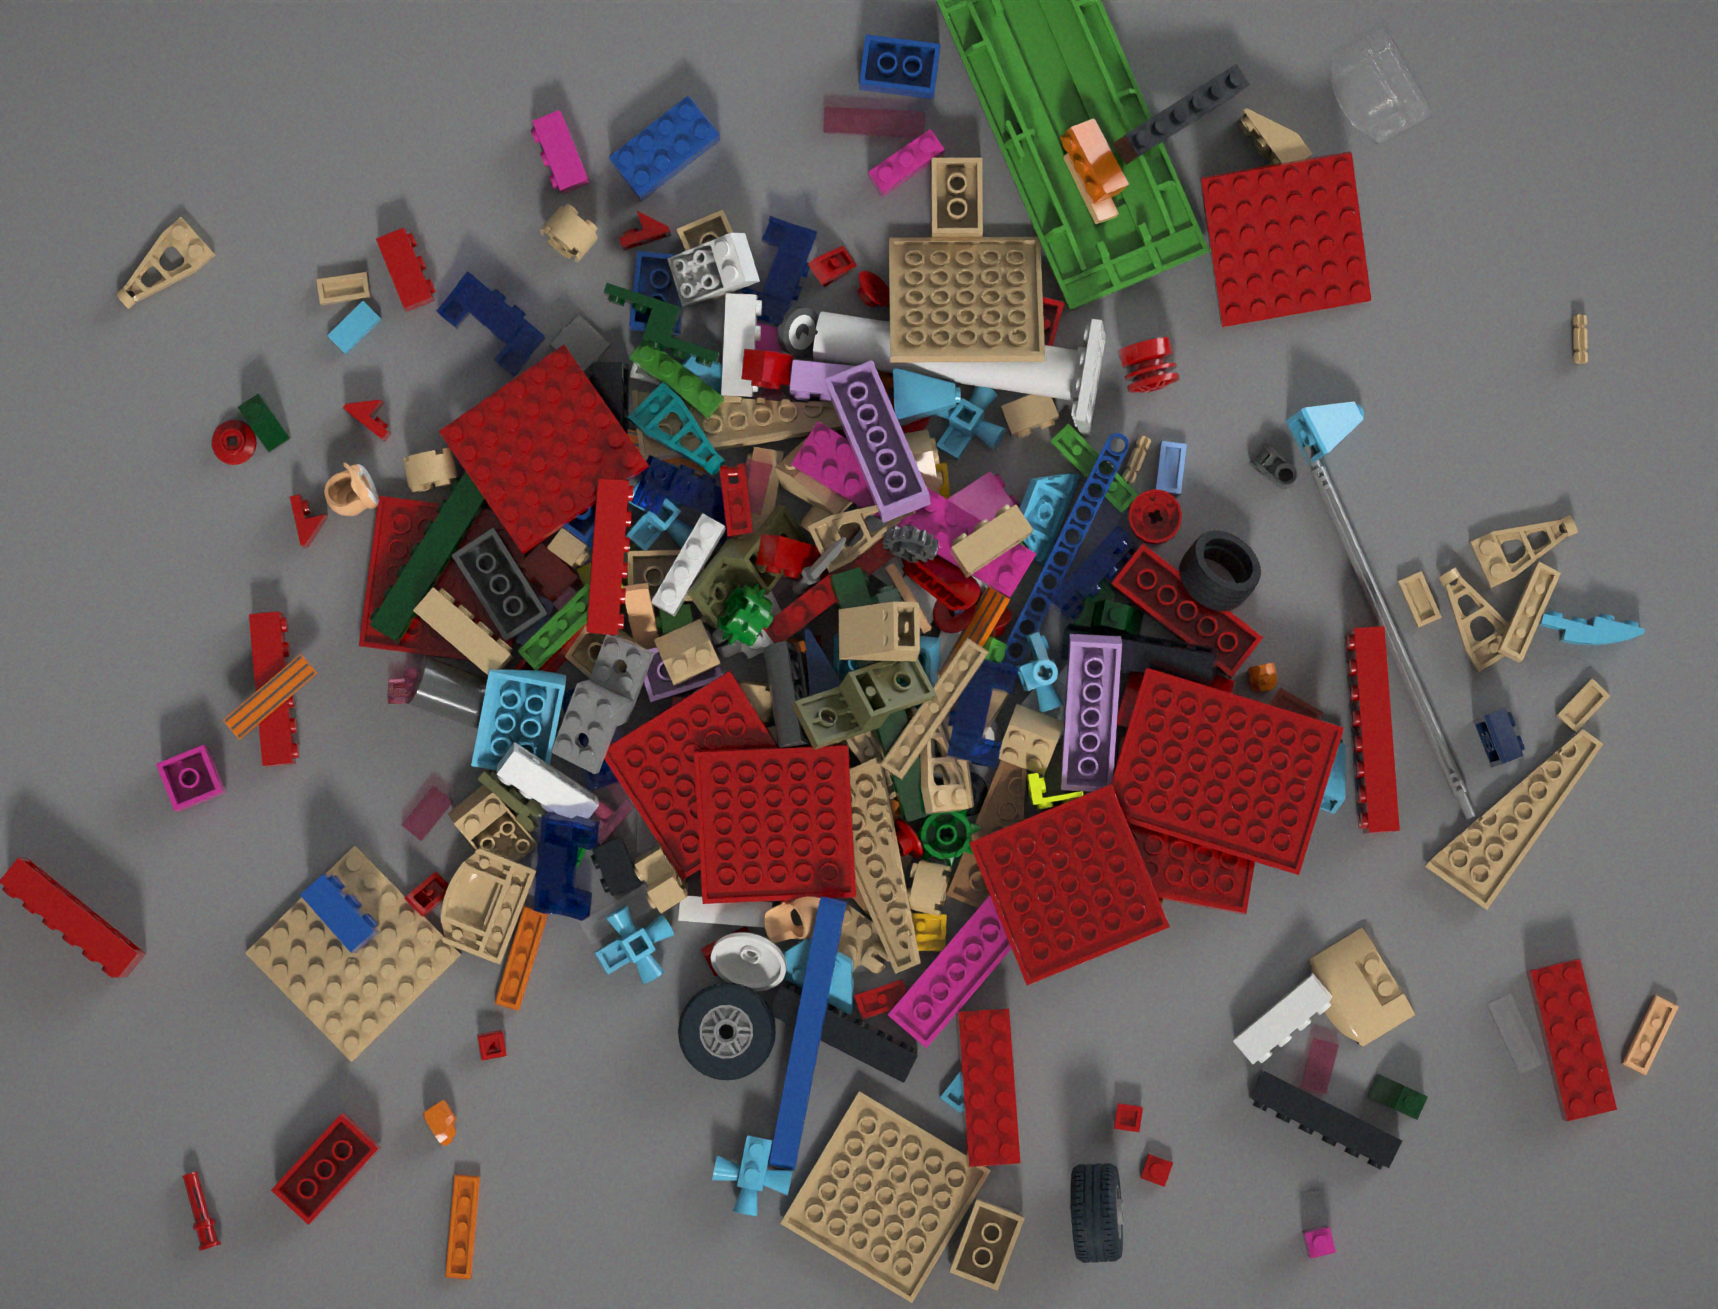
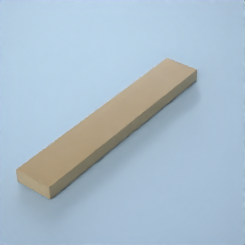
(932, 712)

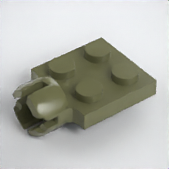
(514, 800)

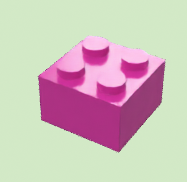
(191, 778)

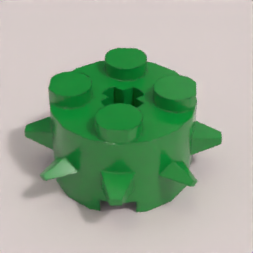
(745, 615)
(947, 845)

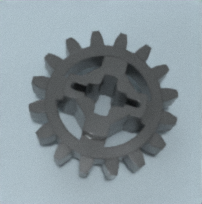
(910, 544)

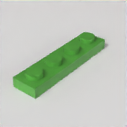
(678, 379)
(1084, 457)
(557, 630)

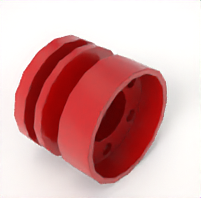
(1148, 365)
(1147, 504)

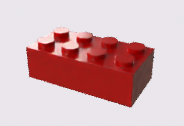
(326, 1168)

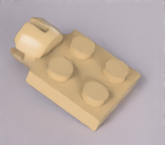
(861, 941)

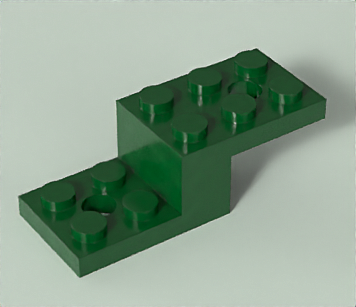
(661, 325)

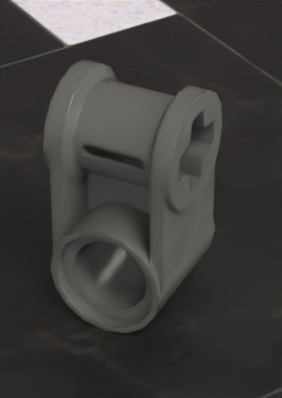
(1273, 466)

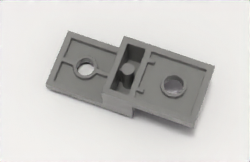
(602, 703)

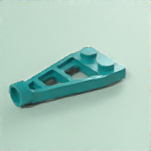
(655, 409)

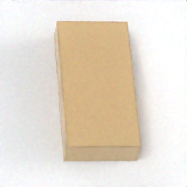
(343, 288)
(1419, 599)
(1583, 705)

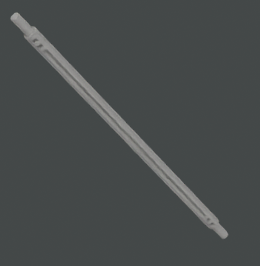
(1393, 640)

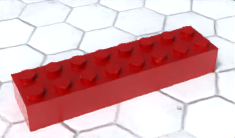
(1373, 730)

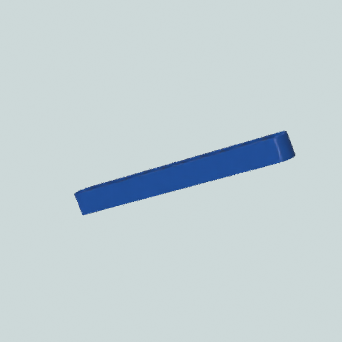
(1062, 545)
(807, 1033)

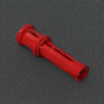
(192, 1180)

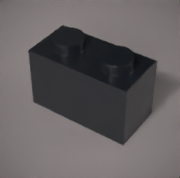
(615, 866)

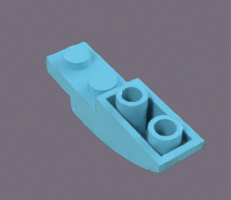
(1601, 630)

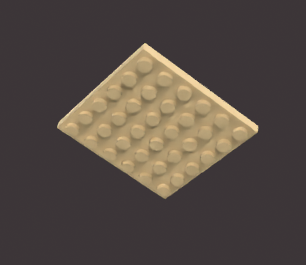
(966, 299)
(361, 992)
(885, 1197)

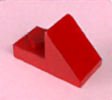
(652, 231)
(832, 265)
(364, 412)
(306, 527)

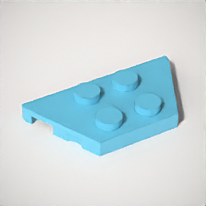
(1045, 509)
(842, 981)

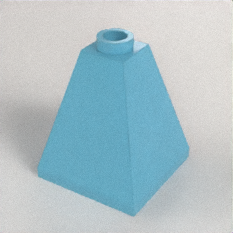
(921, 396)
(1324, 426)
(1335, 789)

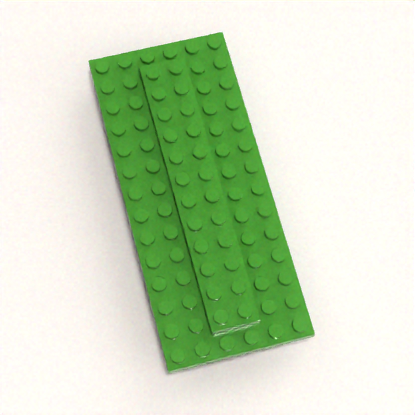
(1037, 76)

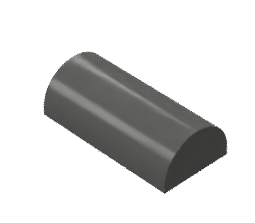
(500, 585)
(786, 686)
(448, 692)

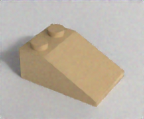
(808, 488)

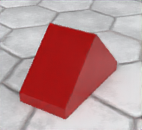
(428, 894)

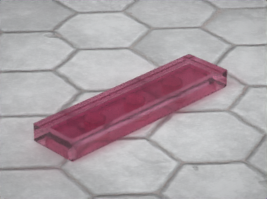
(874, 122)

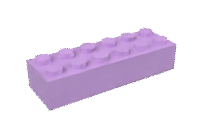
(877, 441)
(1090, 712)

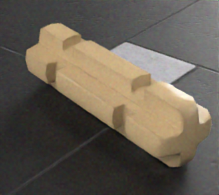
(1580, 341)
(1136, 459)

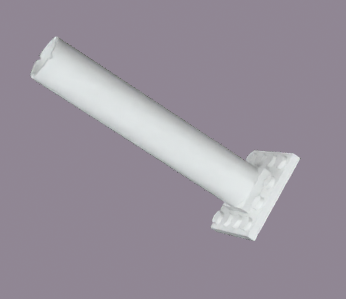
(1063, 375)

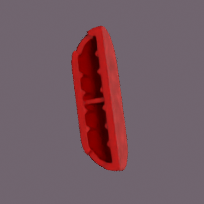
(944, 582)

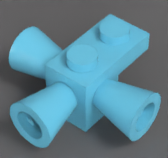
(967, 421)
(652, 525)
(1040, 673)
(633, 944)
(752, 1174)

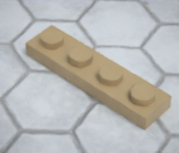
(1528, 612)

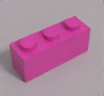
(559, 152)
(906, 163)

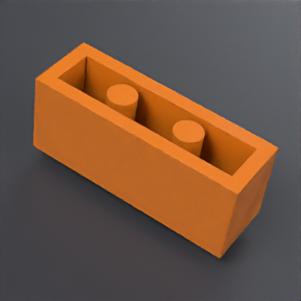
(1094, 160)

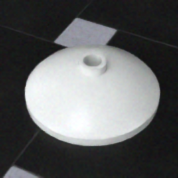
(749, 961)

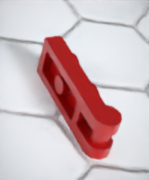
(736, 501)

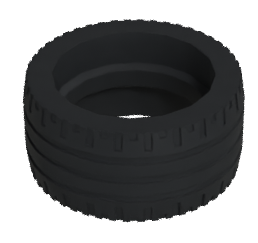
(1228, 552)

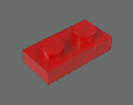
(880, 999)

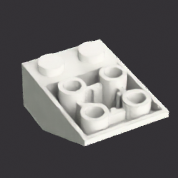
(713, 269)

